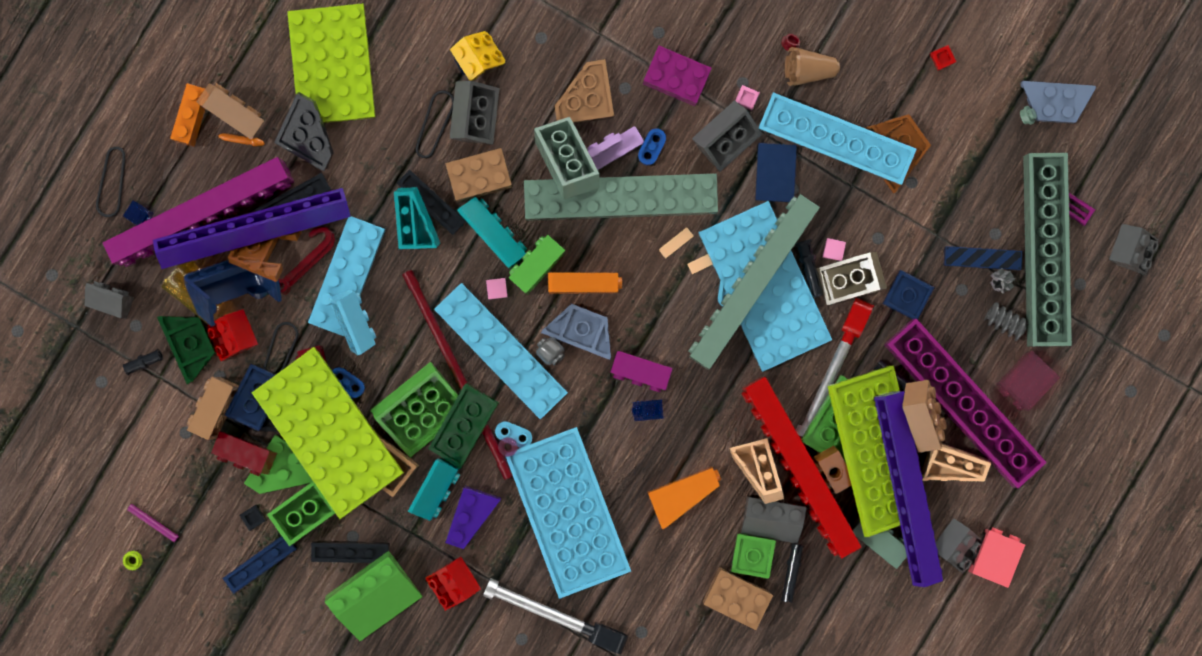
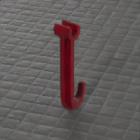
(310, 260)

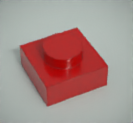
(943, 57)

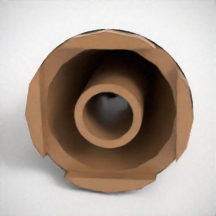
(808, 66)

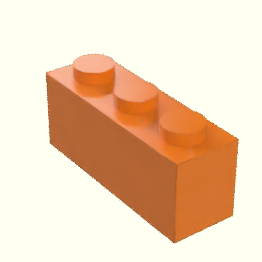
(189, 116)

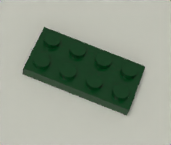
(463, 425)

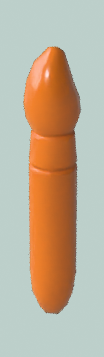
(241, 139)

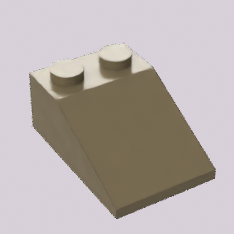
(852, 278)

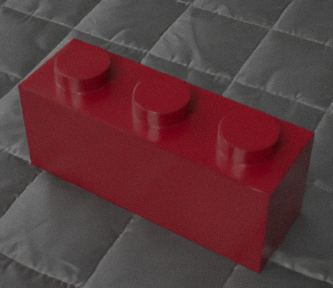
(243, 454)

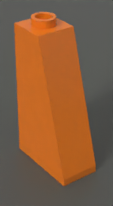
(583, 283)
(681, 495)

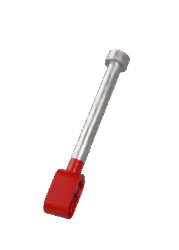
(852, 328)

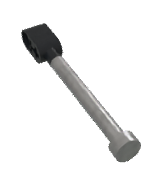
(598, 634)

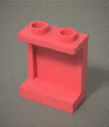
(998, 557)

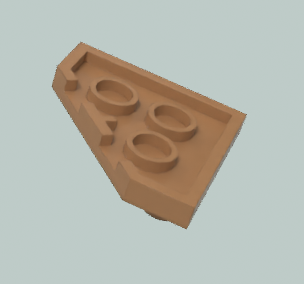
(587, 95)

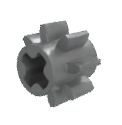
(1002, 280)

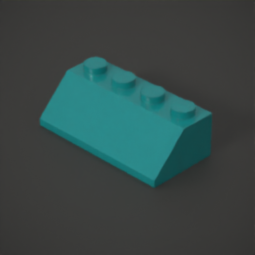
(492, 233)

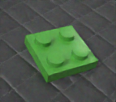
(753, 555)

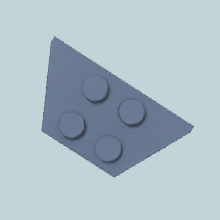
(1057, 101)
(581, 329)

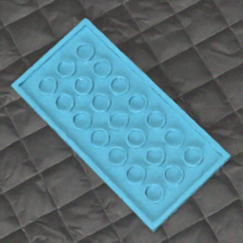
(785, 314)
(568, 512)

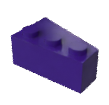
(470, 515)

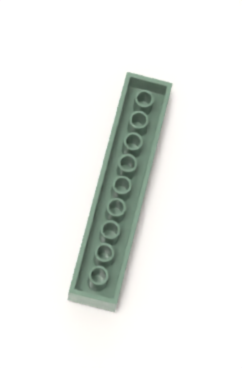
(625, 198)
(1047, 249)
(752, 284)

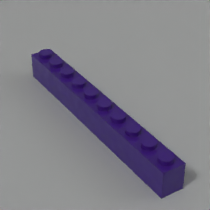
(251, 228)
(908, 490)

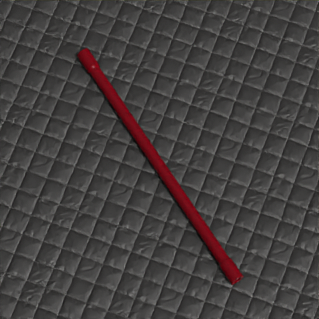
(414, 287)

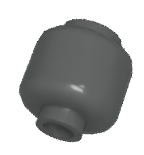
(550, 351)

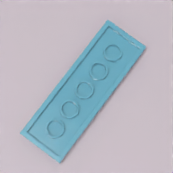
(347, 270)

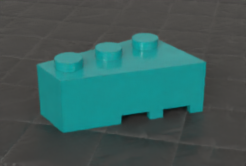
(413, 221)

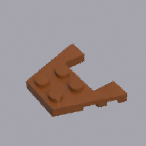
(907, 132)
(255, 257)

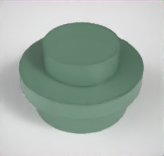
(1028, 115)

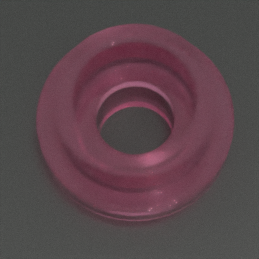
(503, 451)

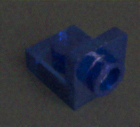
(137, 213)
(647, 410)

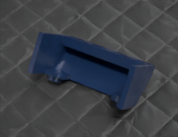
(225, 282)

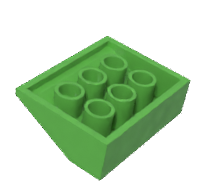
(416, 409)
(372, 596)

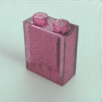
(1027, 381)

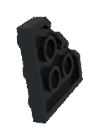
(305, 133)

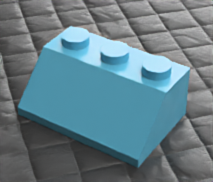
(353, 321)

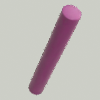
(153, 523)

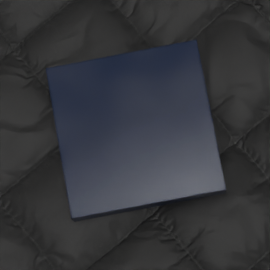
(908, 295)

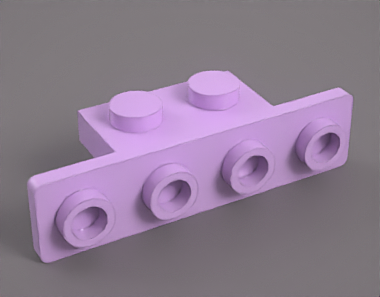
(614, 147)

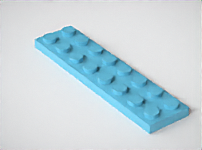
(837, 138)
(500, 351)

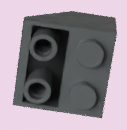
(1134, 249)
(102, 298)
(958, 545)

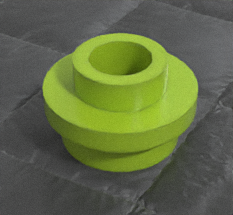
(127, 563)

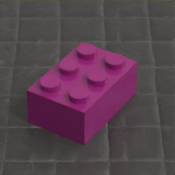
(676, 75)

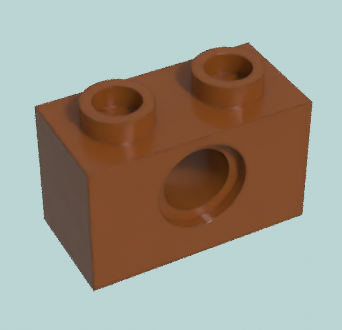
(825, 462)

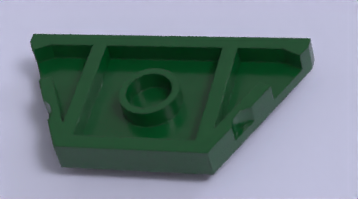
(188, 343)

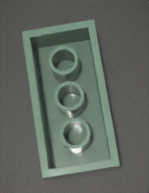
(566, 158)

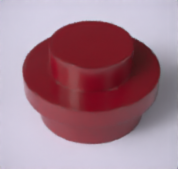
(790, 41)

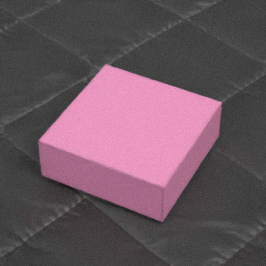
(747, 97)
(834, 249)
(496, 288)

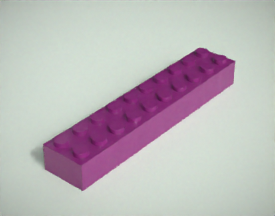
(200, 211)
(966, 404)

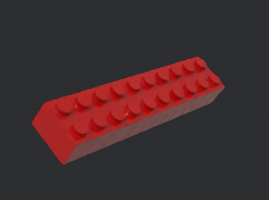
(803, 471)

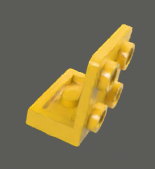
(477, 54)

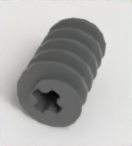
(1006, 321)

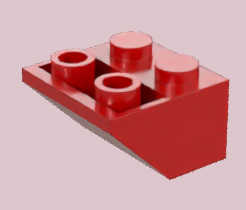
(232, 335)
(453, 583)

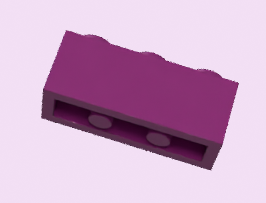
(641, 371)

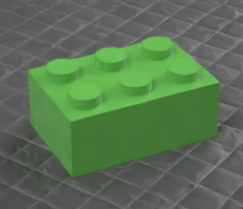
(536, 264)
(301, 513)

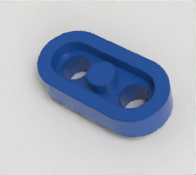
(652, 147)
(348, 382)

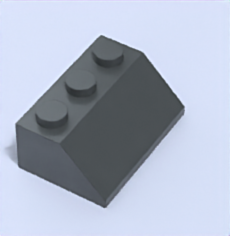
(474, 112)
(727, 135)
(773, 520)

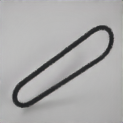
(425, 121)
(102, 180)
(272, 341)

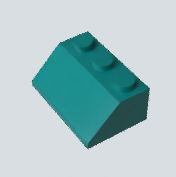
(434, 490)

